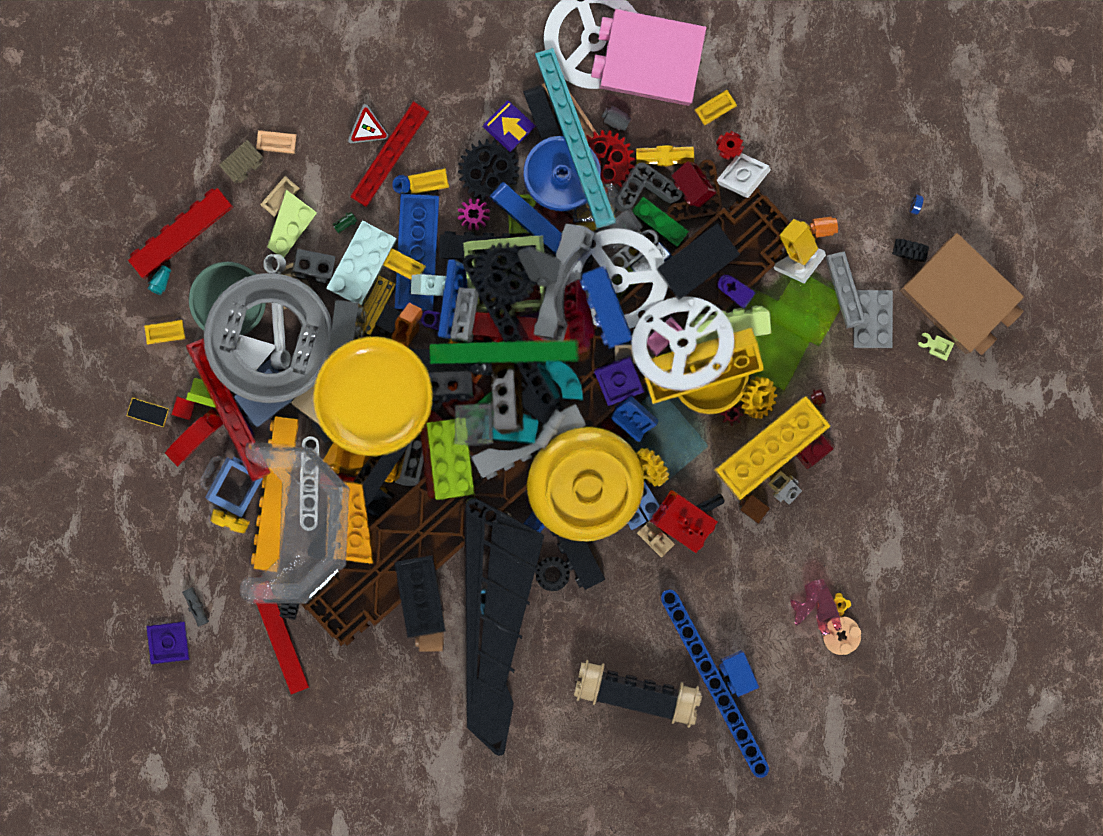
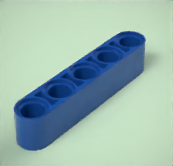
(527, 216)

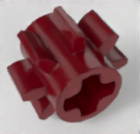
(727, 418)

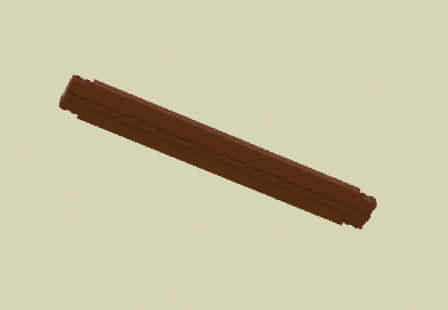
(435, 527)

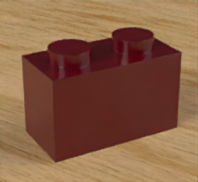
(693, 184)

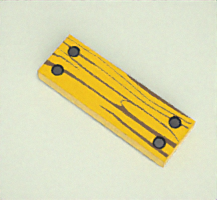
(376, 302)

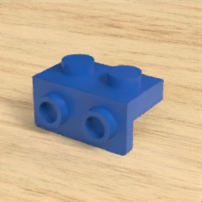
(634, 418)

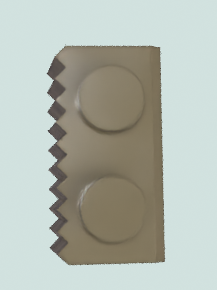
(241, 162)

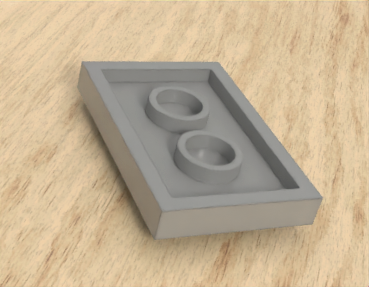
(878, 314)

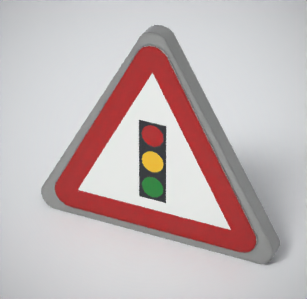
(366, 127)

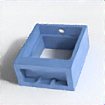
(211, 495)

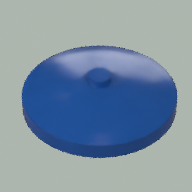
(553, 177)

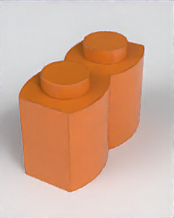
(407, 324)

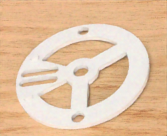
(551, 33)
(642, 244)
(676, 379)

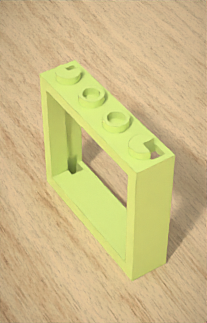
(469, 248)

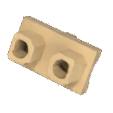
(655, 538)

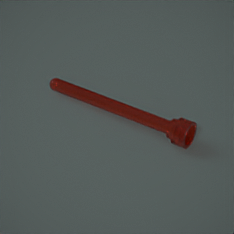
(427, 461)

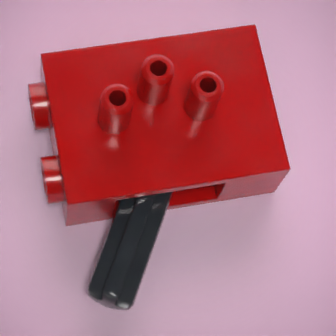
(686, 521)

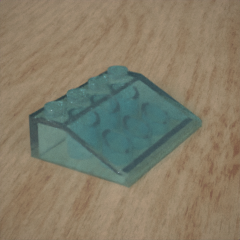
(671, 437)

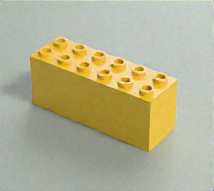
(772, 448)

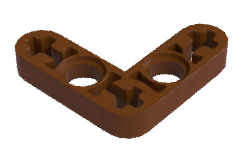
(716, 198)

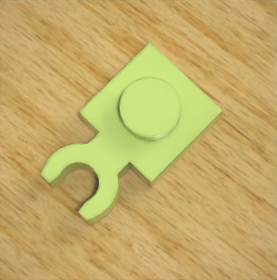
(938, 347)

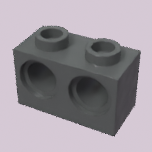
(313, 260)

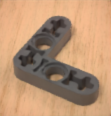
(640, 182)

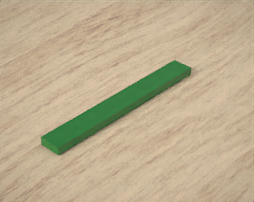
(504, 352)

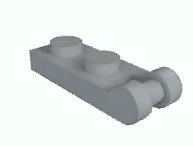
(464, 315)

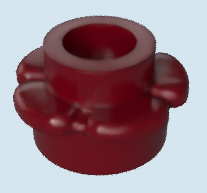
(818, 397)

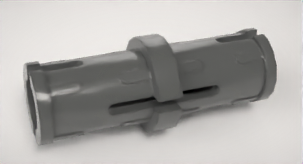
(195, 606)

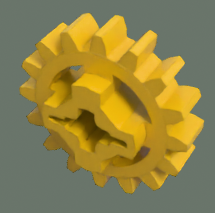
(758, 397)
(652, 467)

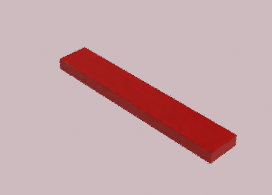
(389, 154)
(283, 647)

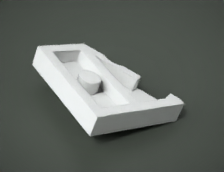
(798, 271)

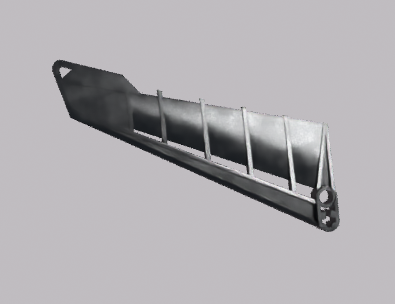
(510, 577)

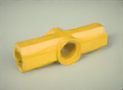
(664, 155)

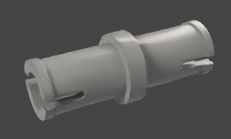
(550, 428)

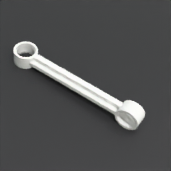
(280, 357)

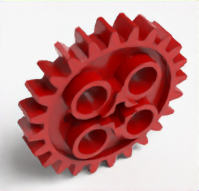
(619, 168)

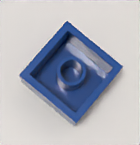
(739, 673)

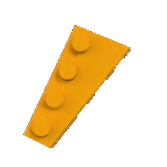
(358, 535)

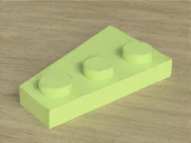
(290, 223)

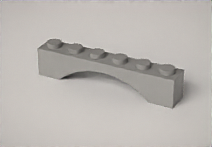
(573, 246)
(492, 460)

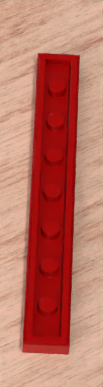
(226, 408)

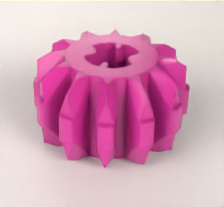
(473, 221)

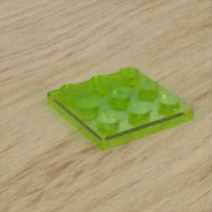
(807, 309)

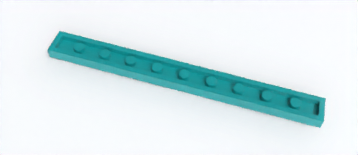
(575, 138)

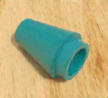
(159, 281)

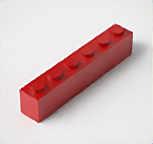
(180, 233)
(485, 328)

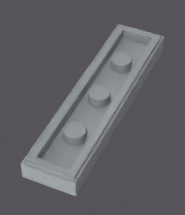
(845, 290)

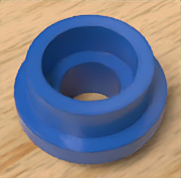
(401, 184)

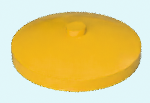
(716, 397)

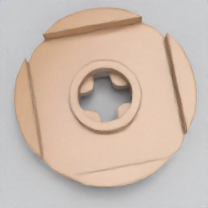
(846, 645)

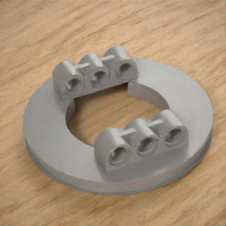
(225, 324)

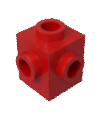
(726, 152)

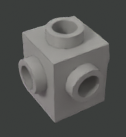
(784, 487)

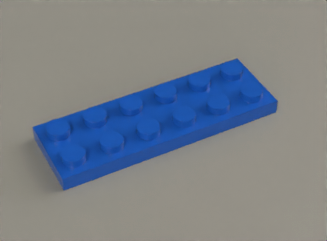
(418, 241)

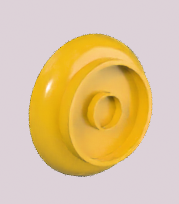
(372, 396)
(585, 484)

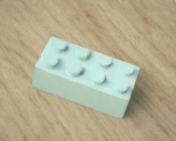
(361, 263)

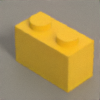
(799, 241)

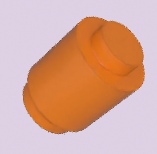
(823, 227)

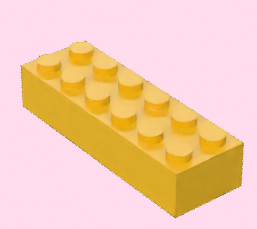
(744, 361)

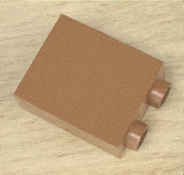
(963, 295)

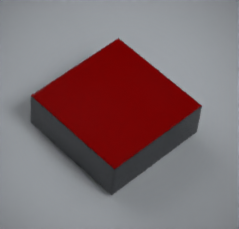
(183, 408)

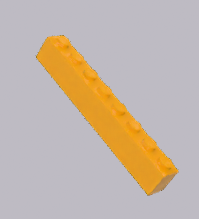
(269, 522)

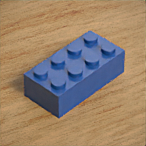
(607, 306)

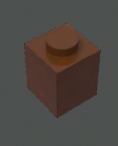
(753, 508)

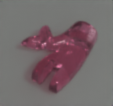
(818, 592)

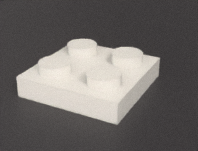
(743, 175)

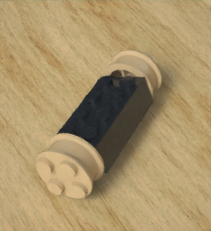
(637, 694)

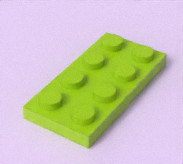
(449, 462)

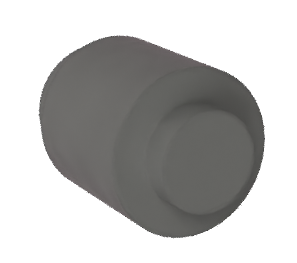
(616, 118)

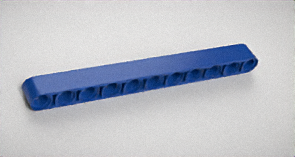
(730, 707)

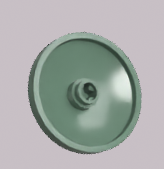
(211, 284)

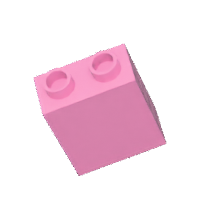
(649, 57)

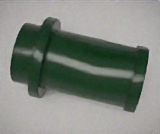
(345, 222)

